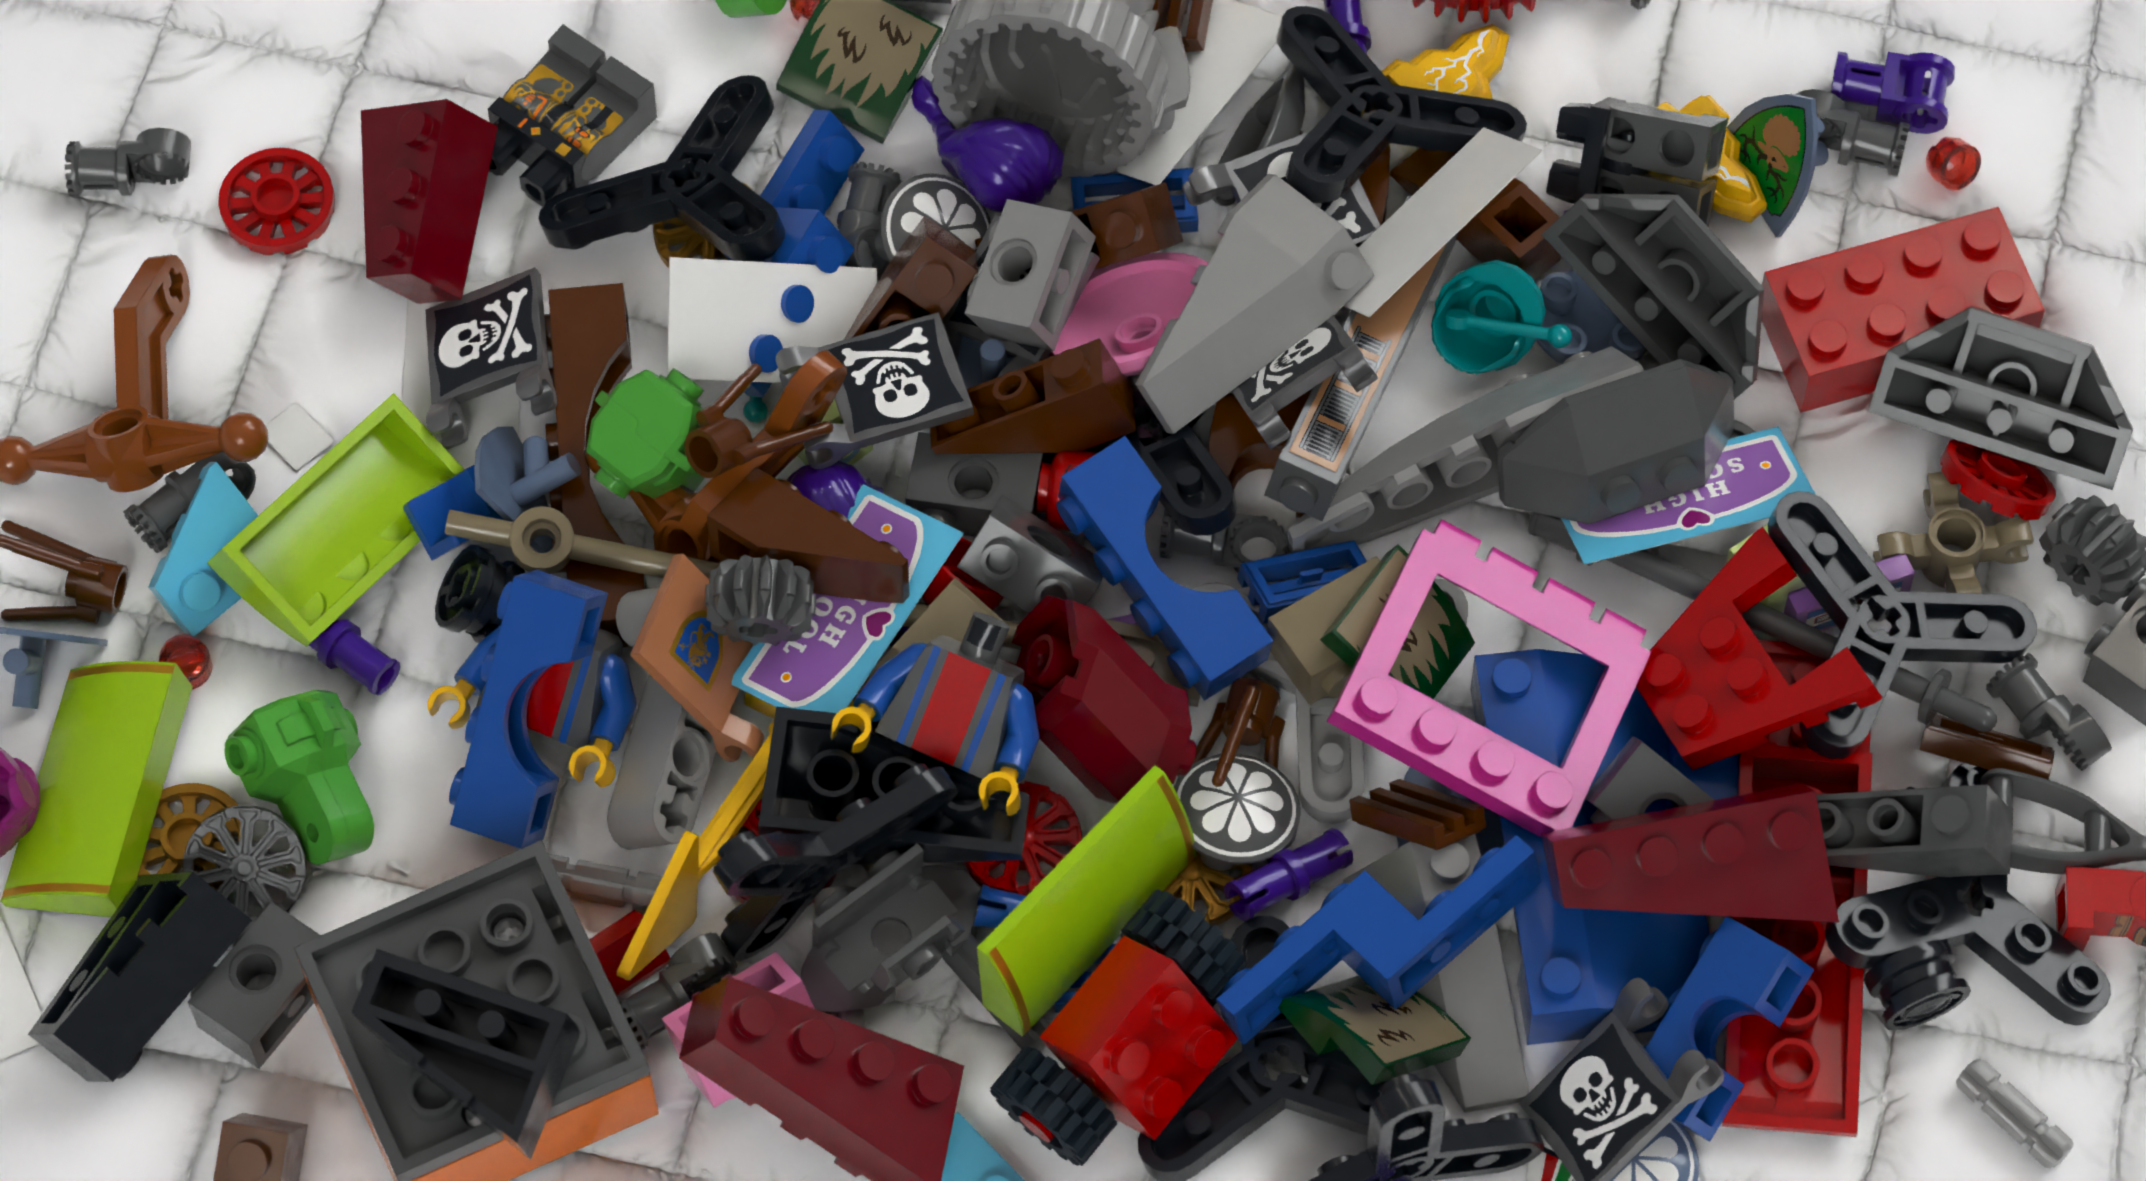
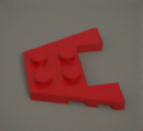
(1717, 682)

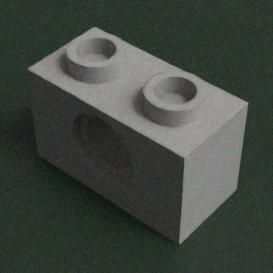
(1036, 306)

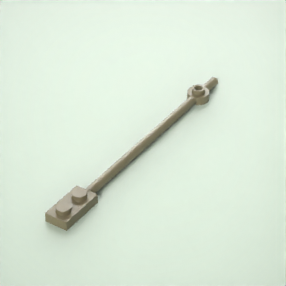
(570, 546)

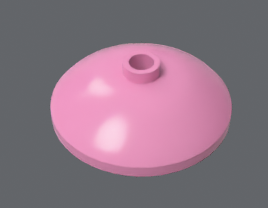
(1131, 306)

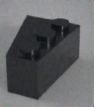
(137, 973)
(472, 1042)

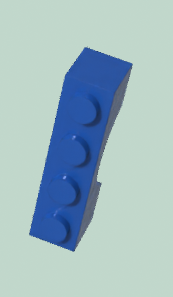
(1208, 634)
(504, 783)

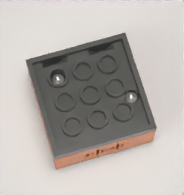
(518, 935)

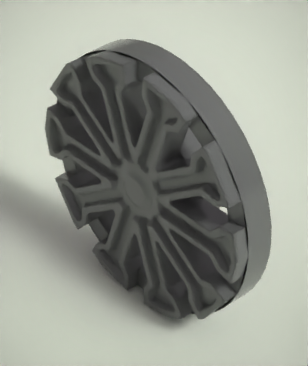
(247, 863)

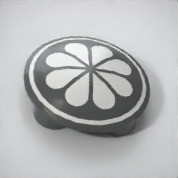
(937, 198)
(1245, 817)

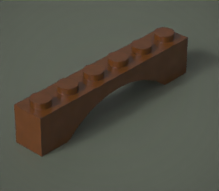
(589, 354)

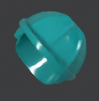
(1493, 292)

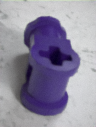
(1898, 88)

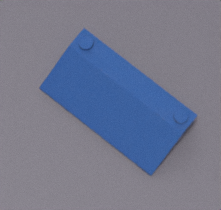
(1576, 956)

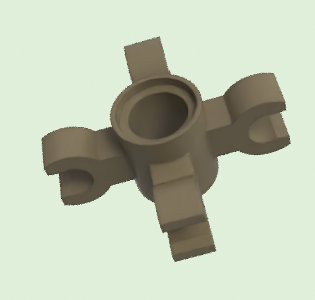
(1956, 526)

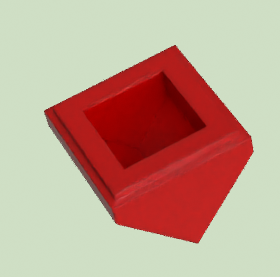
(611, 947)

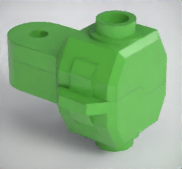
(643, 434)
(299, 759)

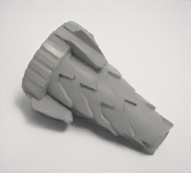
(1068, 66)

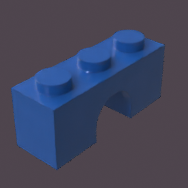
(1733, 978)

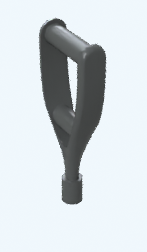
(1270, 121)
(2099, 825)

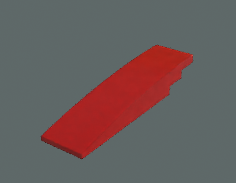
(1809, 1067)

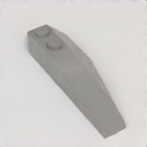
(1451, 456)

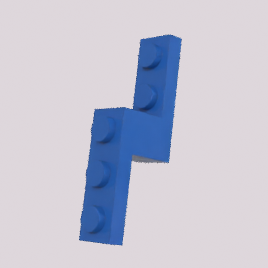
(801, 195)
(1379, 938)

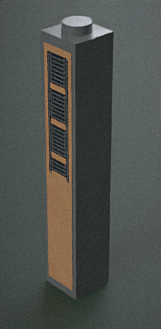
(1337, 415)

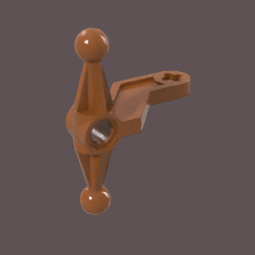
(136, 439)
(681, 517)

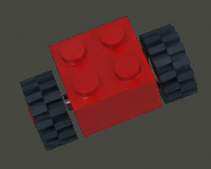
(1130, 1036)

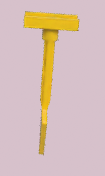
(675, 899)

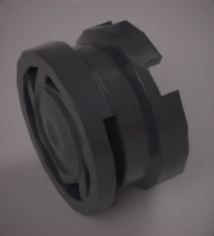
(472, 592)
(1917, 984)

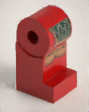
(2101, 904)

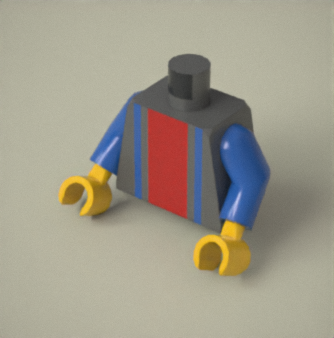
(572, 702)
(955, 707)

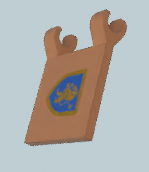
(694, 660)

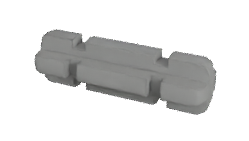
(606, 883)
(2014, 1113)

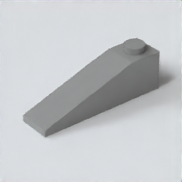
(1263, 291)
(1471, 986)

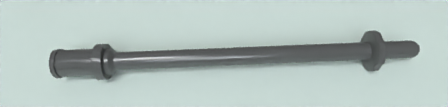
(1931, 694)

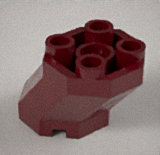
(1100, 700)

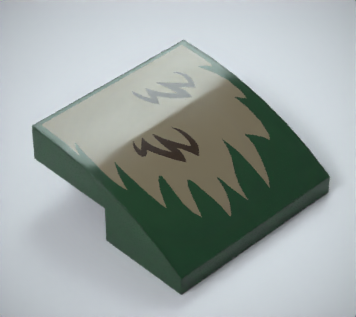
(860, 62)
(1433, 645)
(1373, 1033)

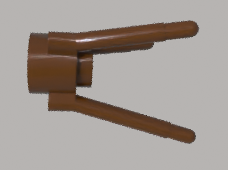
(727, 442)
(91, 580)
(1244, 721)

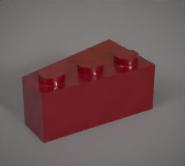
(423, 195)

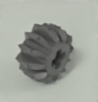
(2094, 550)
(760, 600)

